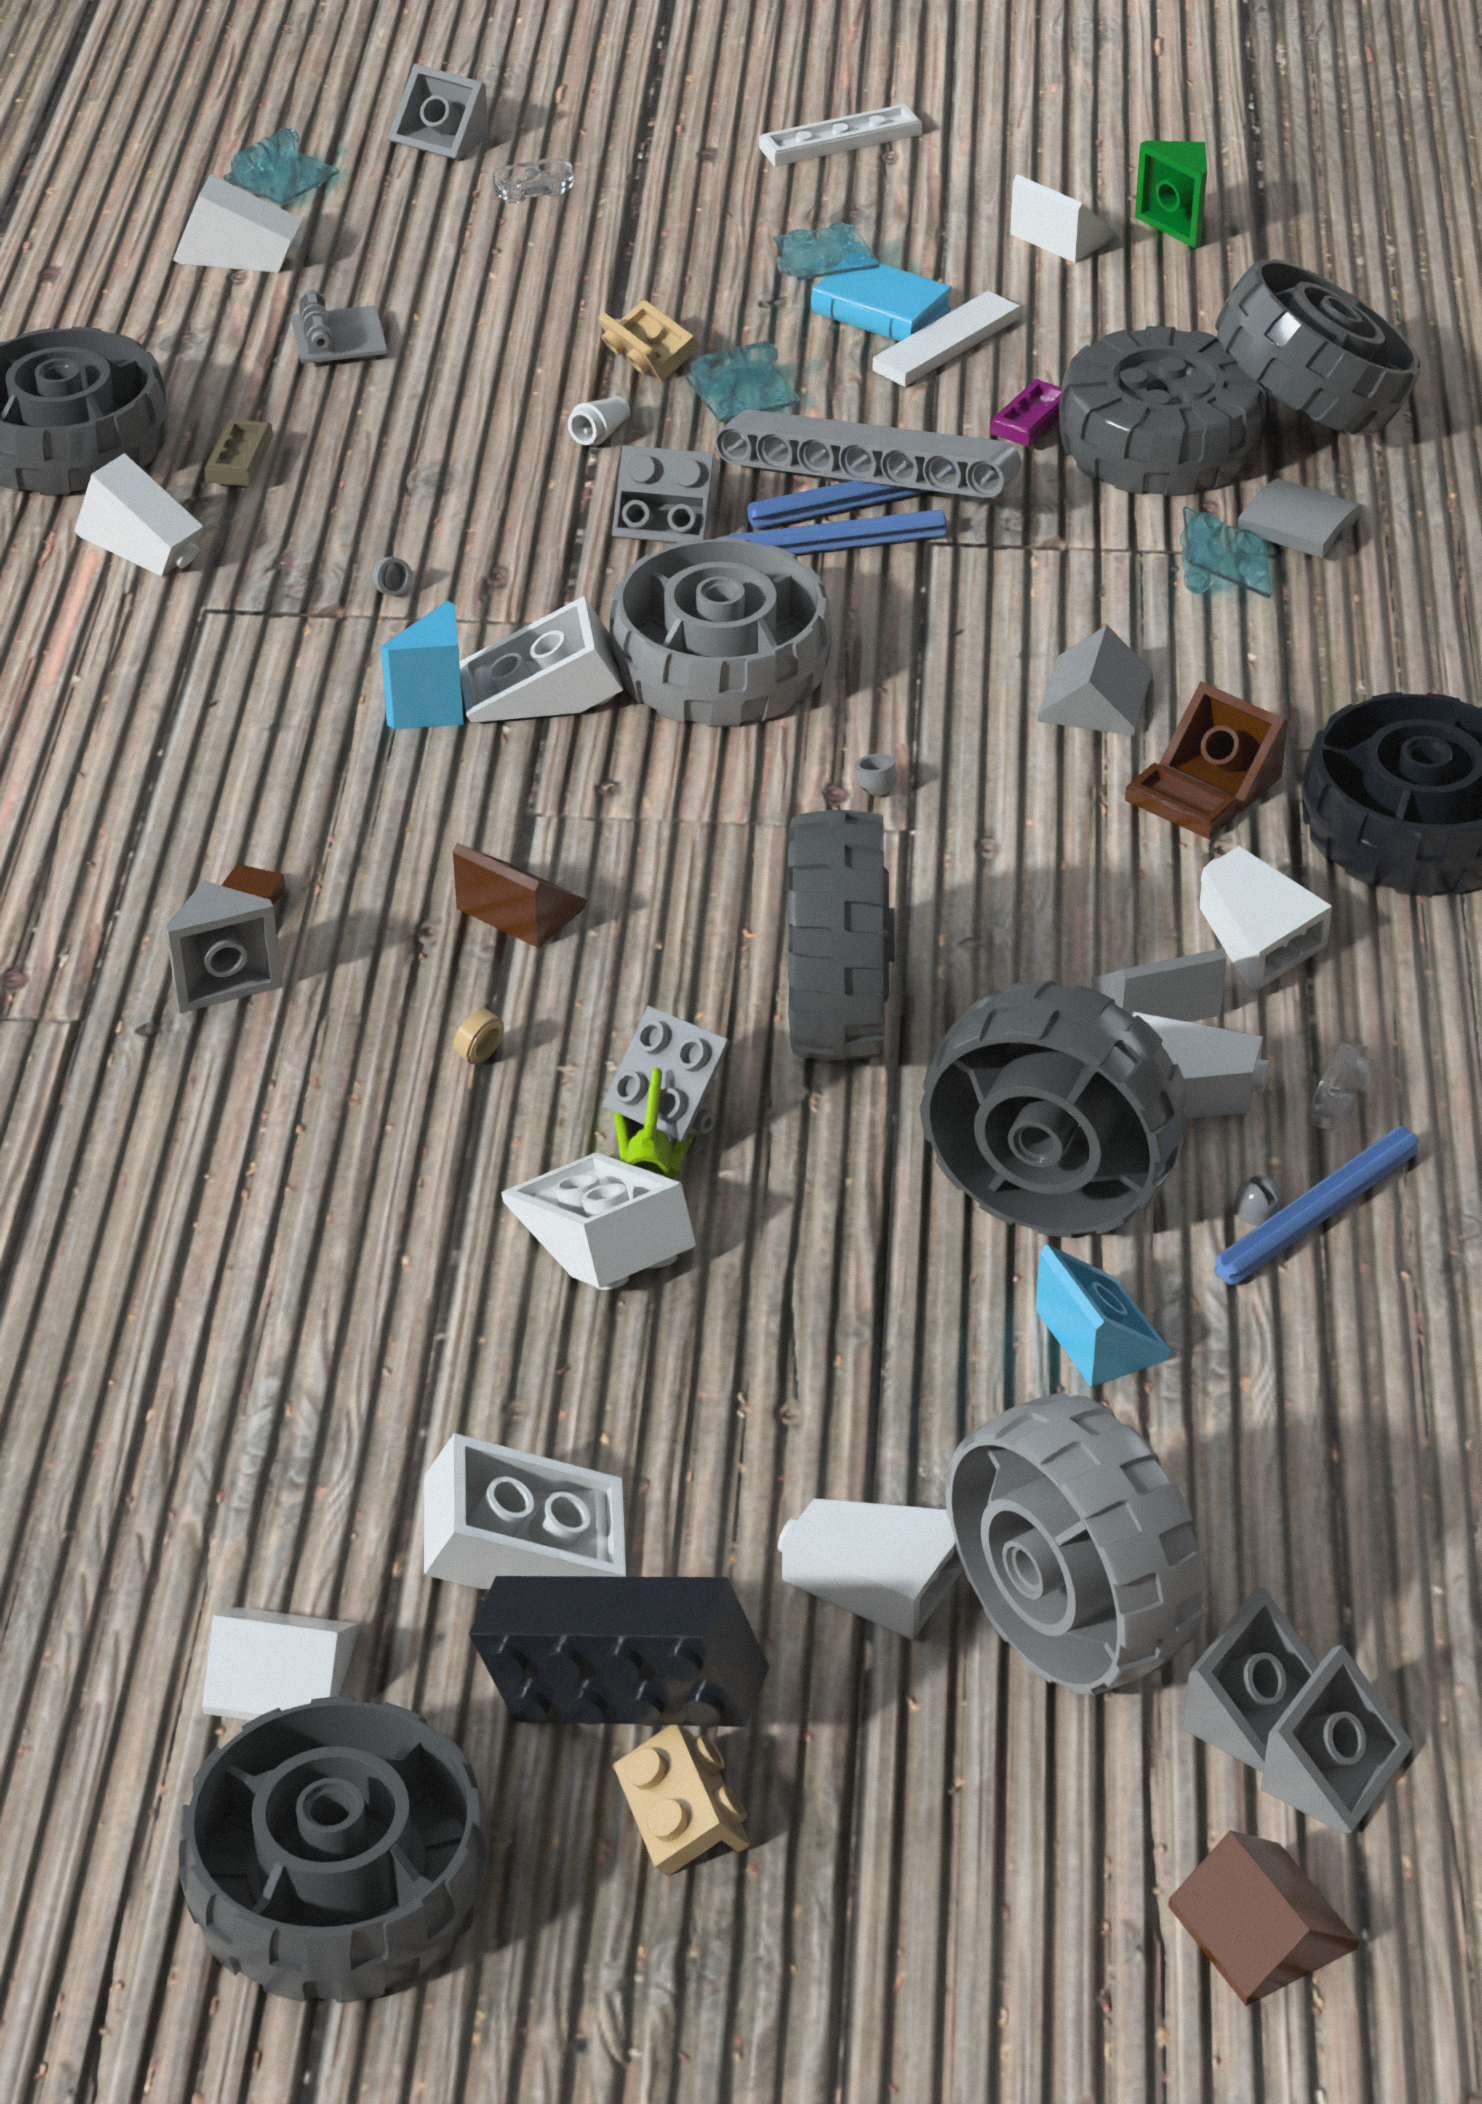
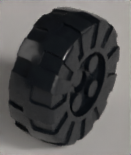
(1400, 793)

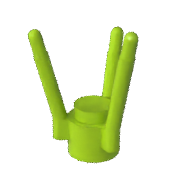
(650, 1146)

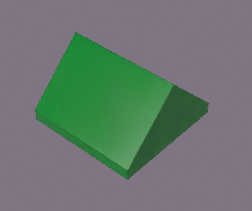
(1172, 188)

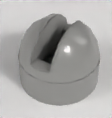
(397, 576)
(876, 773)
(1257, 1200)

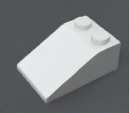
(543, 669)
(604, 1218)
(518, 1516)

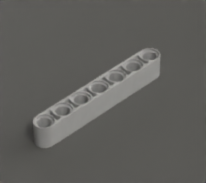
(884, 444)

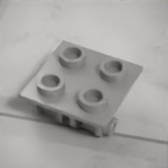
(336, 333)
(688, 1064)

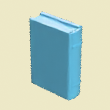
(882, 300)

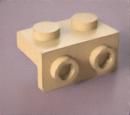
(649, 340)
(680, 1798)

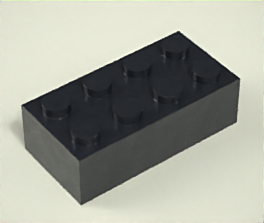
(620, 1650)

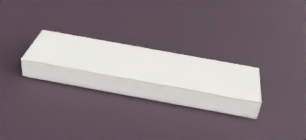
(840, 135)
(946, 338)

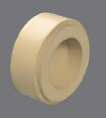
(478, 1036)

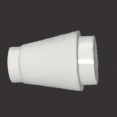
(596, 420)

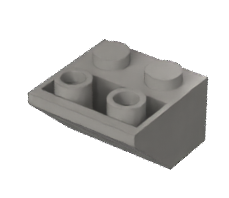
(665, 494)

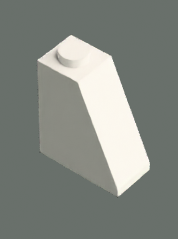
(237, 231)
(137, 518)
(1261, 916)
(1216, 1063)
(872, 1559)

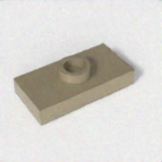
(238, 452)

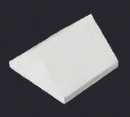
(1055, 221)
(273, 1661)

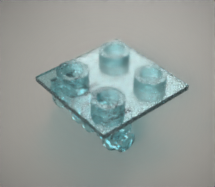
(277, 169)
(823, 252)
(741, 381)
(1222, 551)

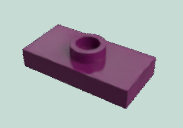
(1028, 414)

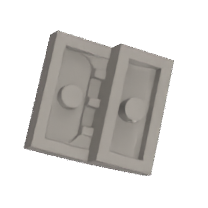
(1299, 517)

